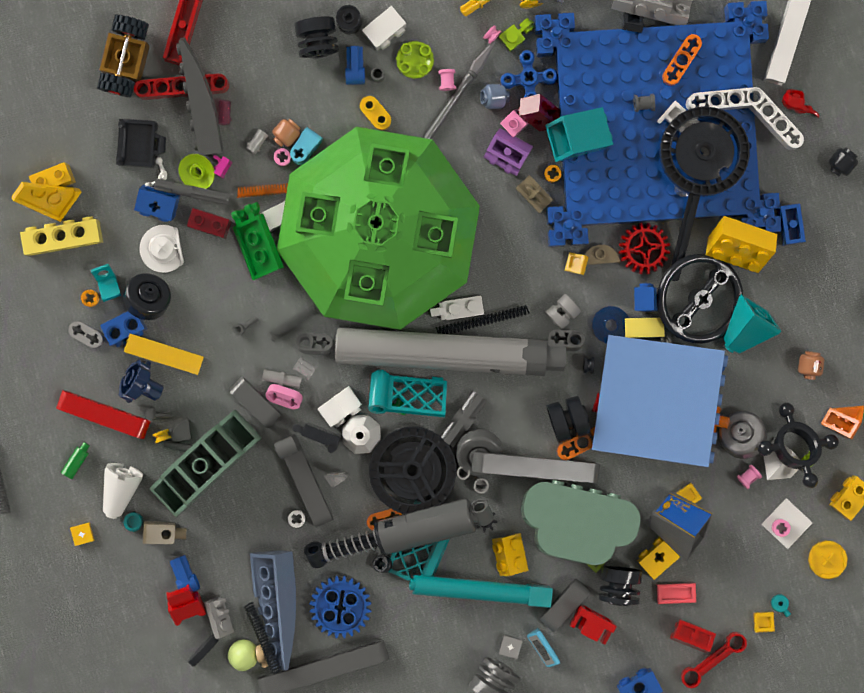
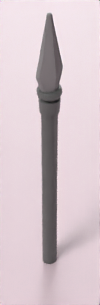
(476, 67)

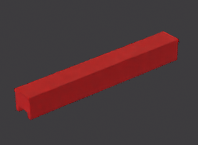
(182, 26)

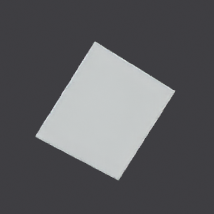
(796, 519)

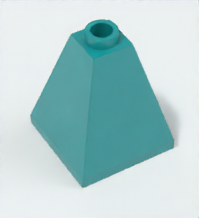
(749, 326)

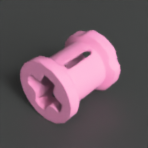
(447, 80)
(749, 476)

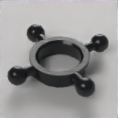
(811, 438)

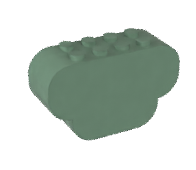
(205, 463)
(578, 522)

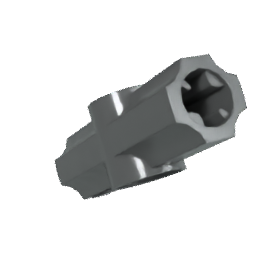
(463, 419)

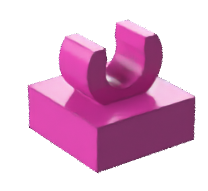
(222, 166)

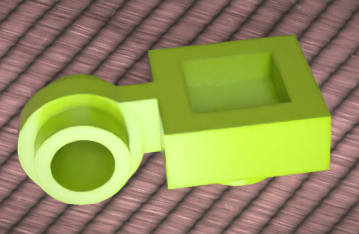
(513, 37)

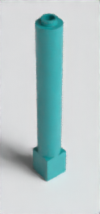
(482, 590)

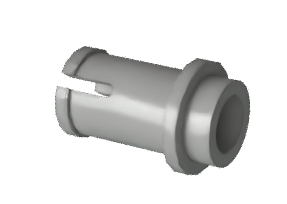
(256, 142)

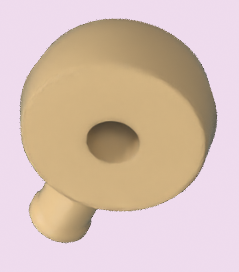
(260, 656)

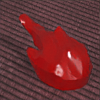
(795, 101)

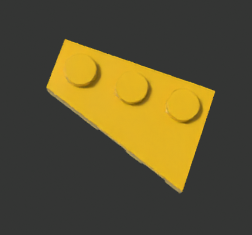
(46, 199)

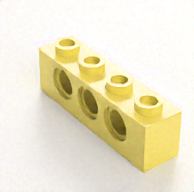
(31, 236)

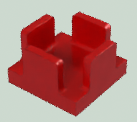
(593, 624)

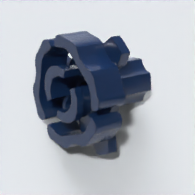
(138, 383)

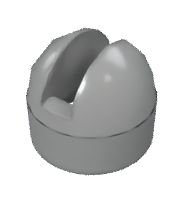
(481, 482)

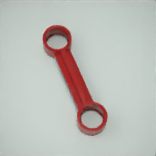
(714, 659)

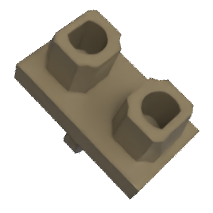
(534, 194)

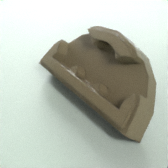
(602, 255)

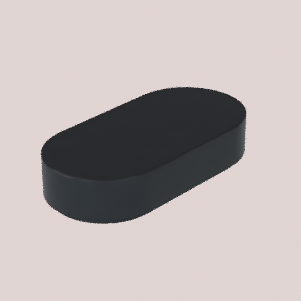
(202, 651)

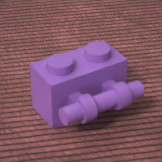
(510, 149)

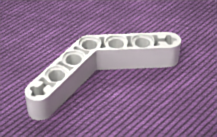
(756, 107)

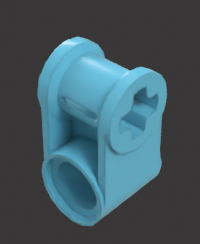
(307, 143)

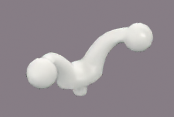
(163, 175)

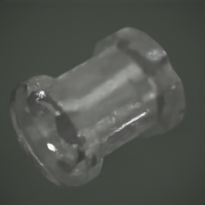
(304, 368)

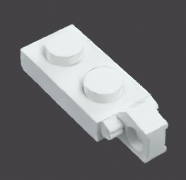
(459, 308)

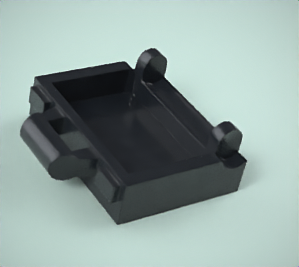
(138, 143)
(320, 435)

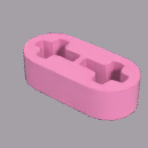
(284, 396)

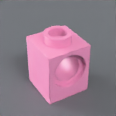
(514, 123)

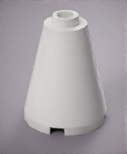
(119, 488)

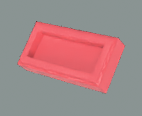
(676, 593)

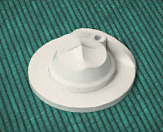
(162, 248)

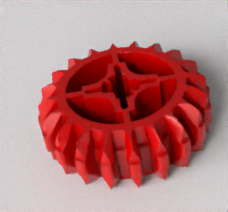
(643, 240)

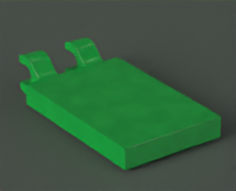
(256, 241)

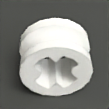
(297, 524)

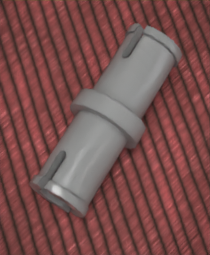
(281, 378)

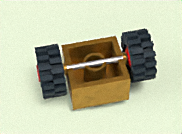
(124, 56)

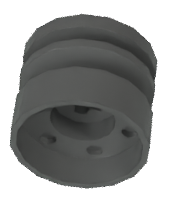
(495, 677)

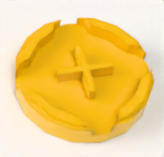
(827, 559)

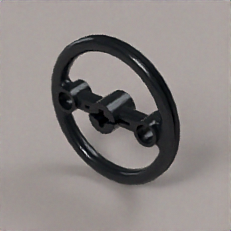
(693, 297)

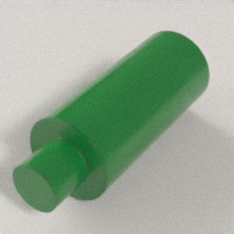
(75, 460)

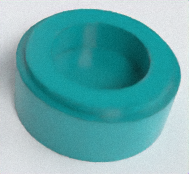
(133, 521)

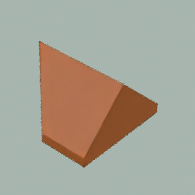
(844, 420)

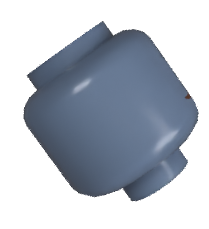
(494, 96)

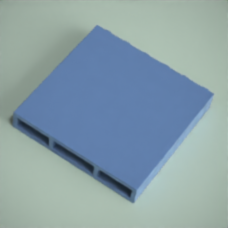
(659, 400)

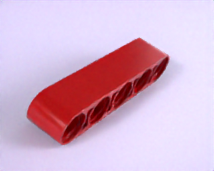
(172, 84)
(103, 414)

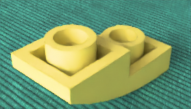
(644, 327)

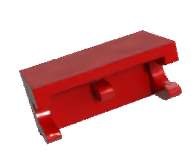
(693, 636)

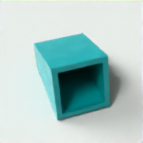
(579, 134)

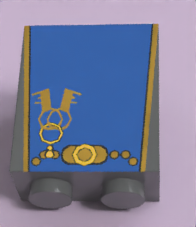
(680, 524)

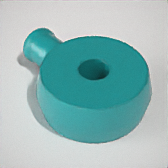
(784, 605)

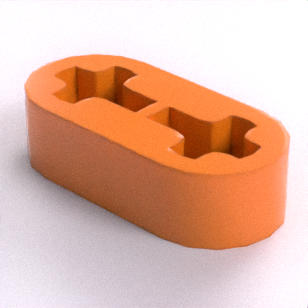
(379, 515)

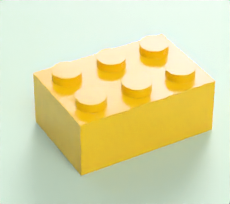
(741, 244)

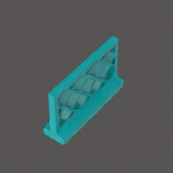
(431, 563)

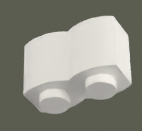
(340, 406)

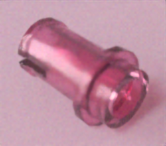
(224, 112)

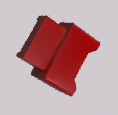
(185, 604)

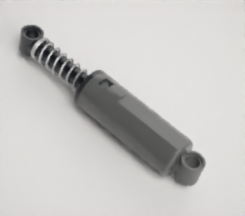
(407, 531)

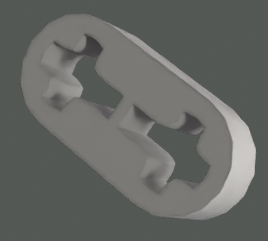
(84, 338)

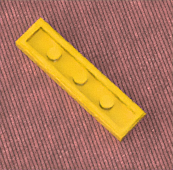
(163, 354)

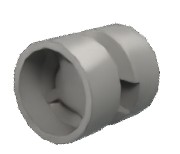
(568, 307)

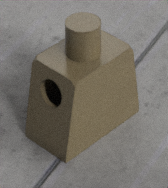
(153, 532)

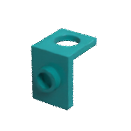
(107, 283)

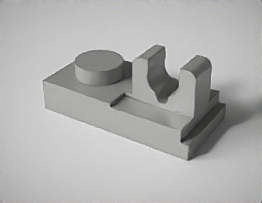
(219, 617)

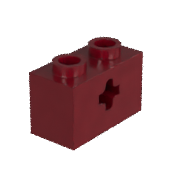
(538, 111)
(209, 223)

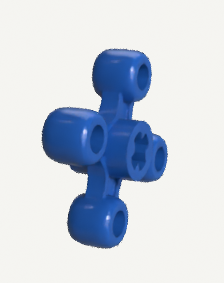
(537, 77)

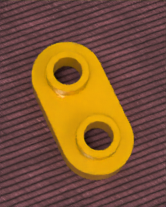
(375, 112)

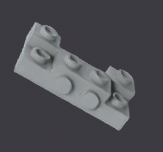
(667, 11)

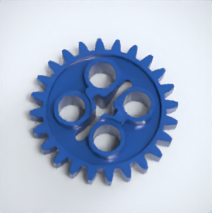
(357, 609)

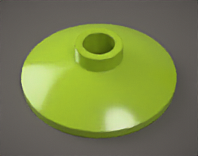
(191, 176)

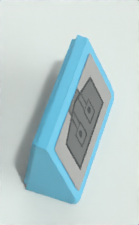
(543, 648)

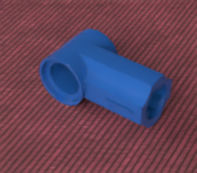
(355, 71)
(184, 573)

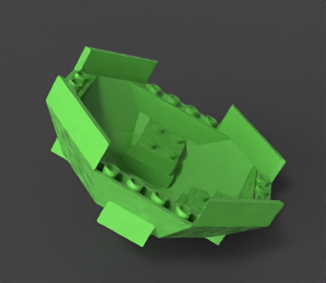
(387, 271)

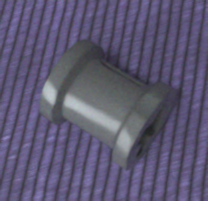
(644, 102)

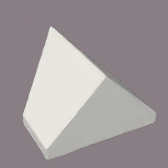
(775, 468)

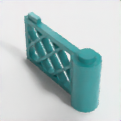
(382, 394)

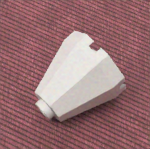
(368, 427)

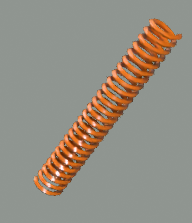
(273, 191)

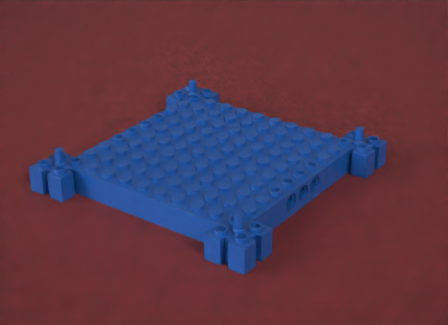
(627, 178)

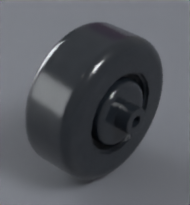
(147, 296)

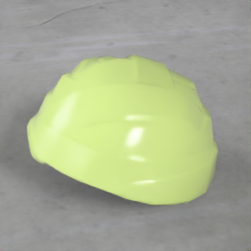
(242, 655)

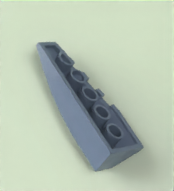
(276, 591)

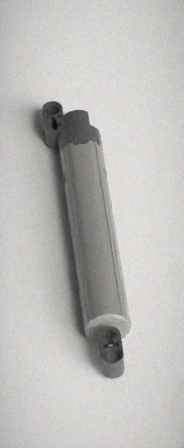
(445, 350)

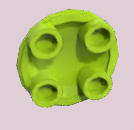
(415, 59)

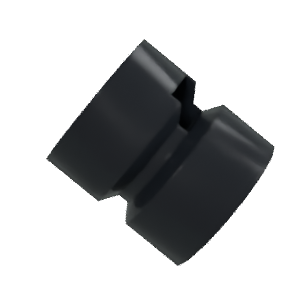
(348, 19)

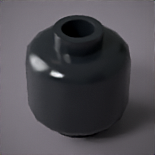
(843, 161)

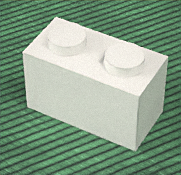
(384, 29)

